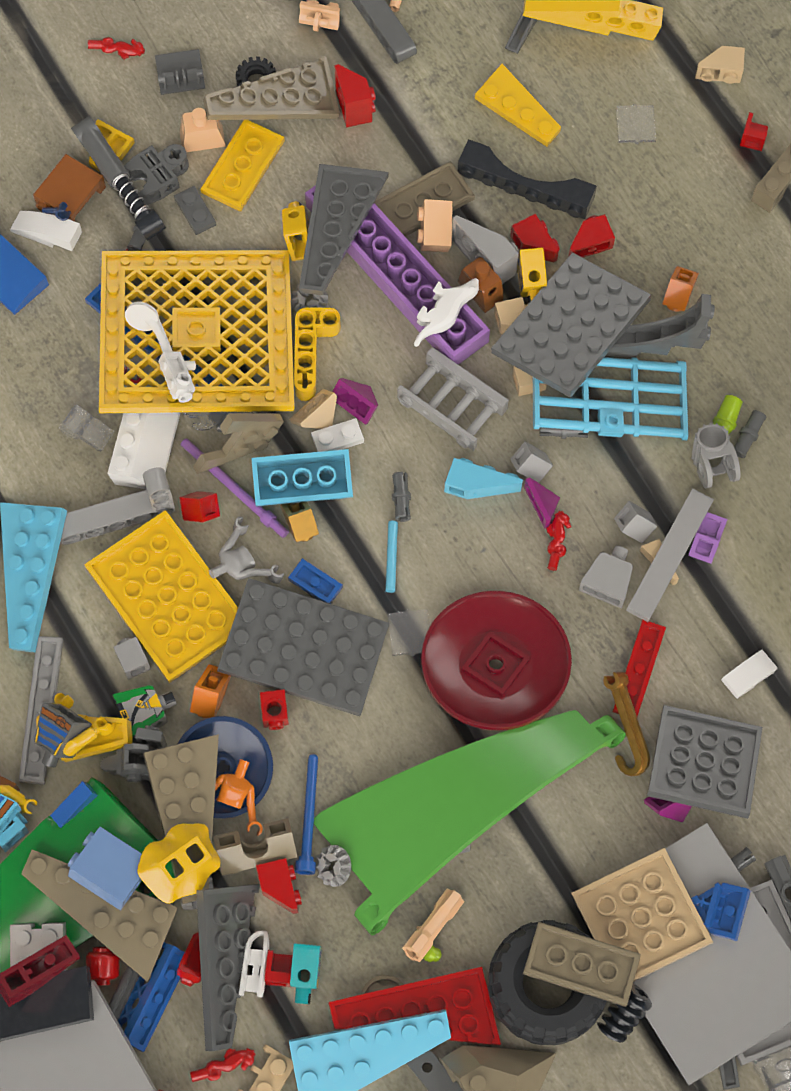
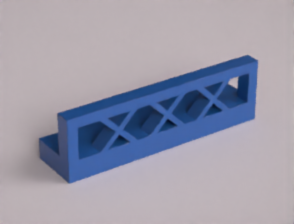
(152, 998)

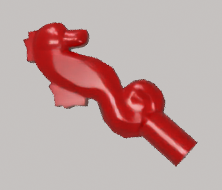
(124, 49)
(557, 531)
(231, 1061)

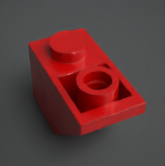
(533, 234)
(277, 886)

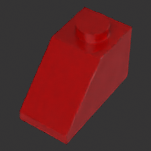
(593, 237)

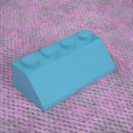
(302, 477)

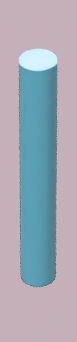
(391, 556)

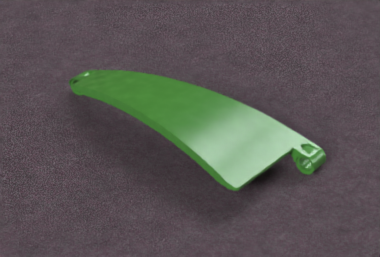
(430, 813)

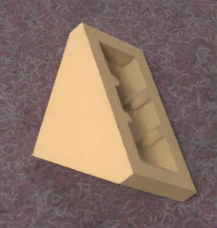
(317, 412)

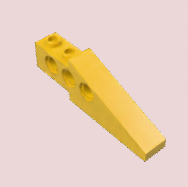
(599, 15)

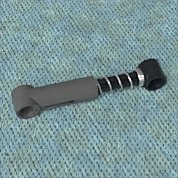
(117, 176)

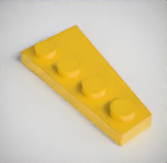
(515, 104)

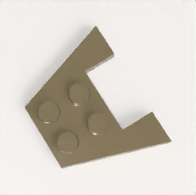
(249, 434)

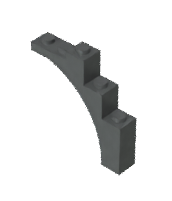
(658, 337)

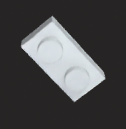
(338, 436)

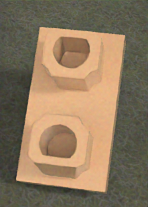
(319, 15)

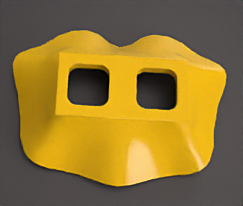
(173, 846)

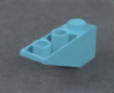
(475, 481)

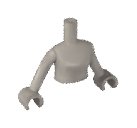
(240, 562)

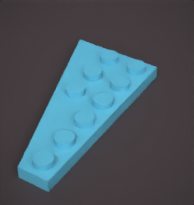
(29, 554)
(364, 1053)

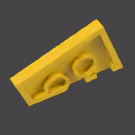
(116, 740)

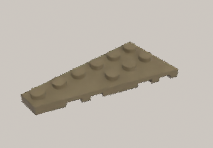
(286, 94)
(185, 790)
(131, 934)

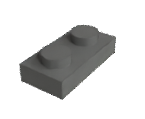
(195, 210)
(151, 736)

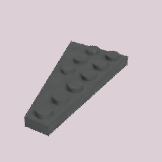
(338, 211)
(223, 934)

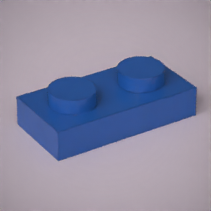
(315, 582)

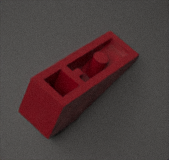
(36, 970)

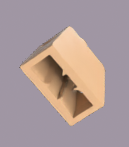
(199, 133)

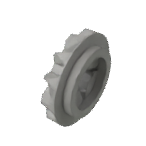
(298, 300)
(341, 869)

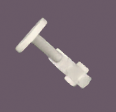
(174, 368)

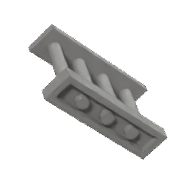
(455, 376)

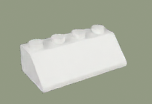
(142, 444)

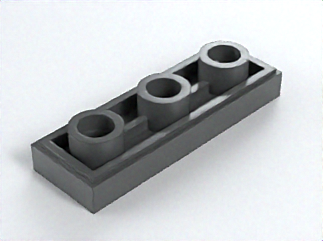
(436, 1079)

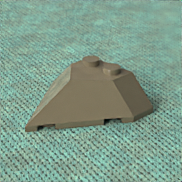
(497, 1068)

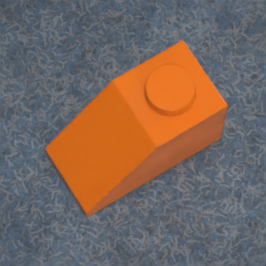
(680, 289)
(209, 692)

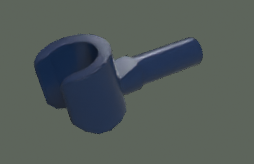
(59, 211)

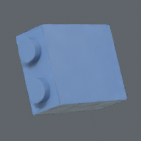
(106, 867)

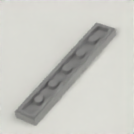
(670, 555)
(42, 691)

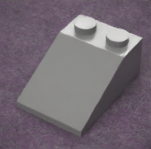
(481, 242)

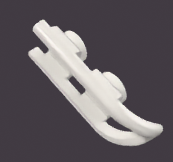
(257, 958)

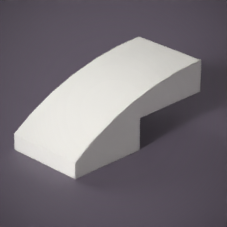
(749, 674)

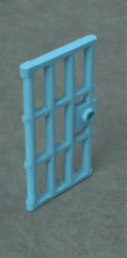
(611, 412)

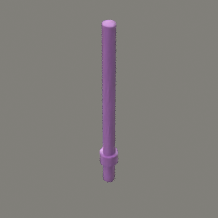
(266, 517)

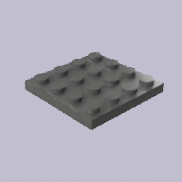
(705, 761)

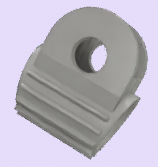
(711, 443)

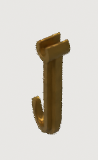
(630, 723)

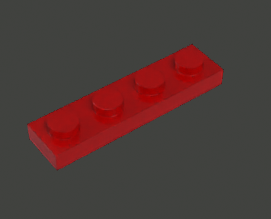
(642, 662)

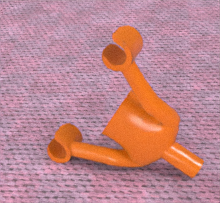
(235, 789)

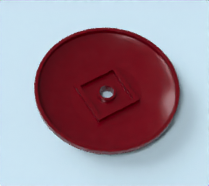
(503, 629)

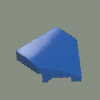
(723, 909)

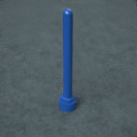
(305, 864)

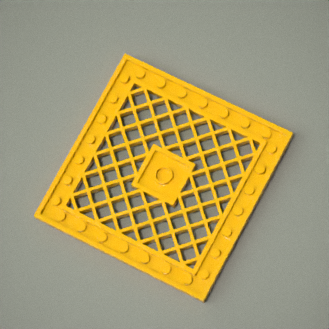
(197, 330)

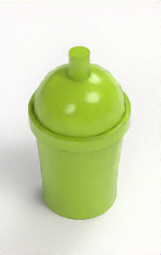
(728, 413)

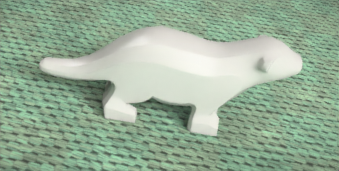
(446, 308)

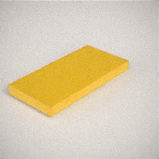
(242, 165)

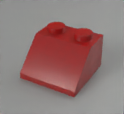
(354, 96)

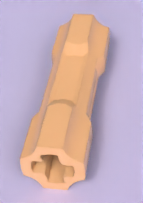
(423, 938)

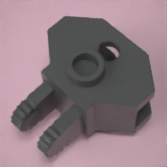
(128, 762)

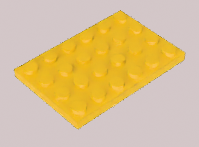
(165, 595)

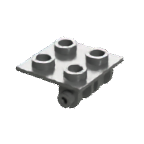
(180, 72)

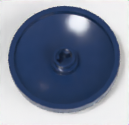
(236, 742)

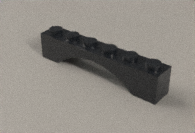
(569, 196)

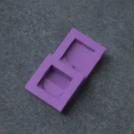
(707, 538)

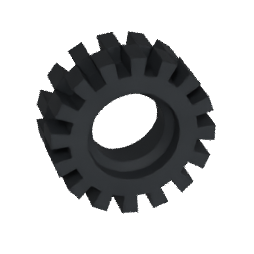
(253, 67)

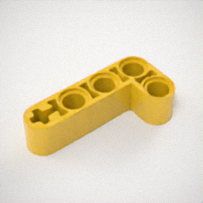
(308, 353)

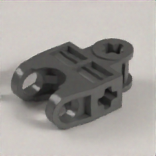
(158, 170)

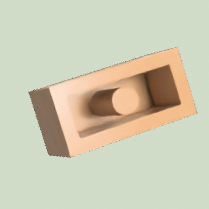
(435, 225)

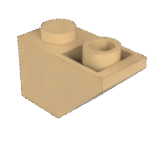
(722, 65)

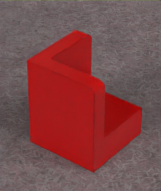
(754, 134)
(199, 506)
(278, 969)

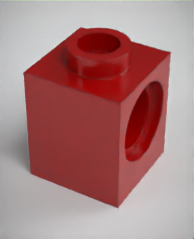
(274, 699)

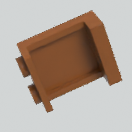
(71, 184)

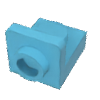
(13, 833)

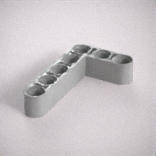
(120, 511)

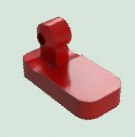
(190, 967)

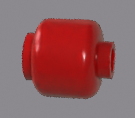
(103, 965)

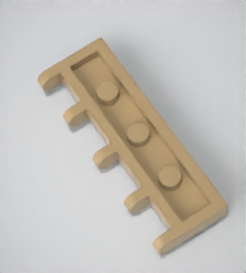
(274, 1072)

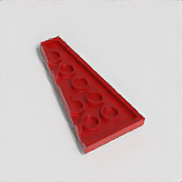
(460, 993)

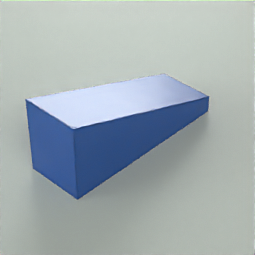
(73, 804)

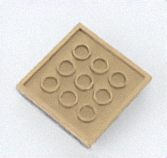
(644, 912)

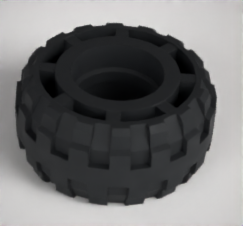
(520, 1014)

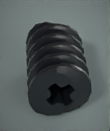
(625, 1018)

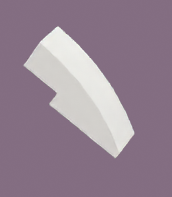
(47, 229)

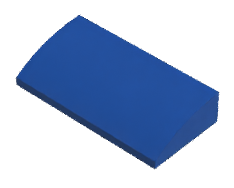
(18, 278)

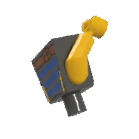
(63, 731)

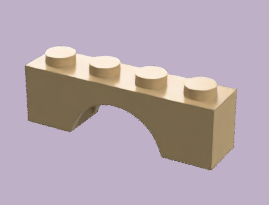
(505, 315)

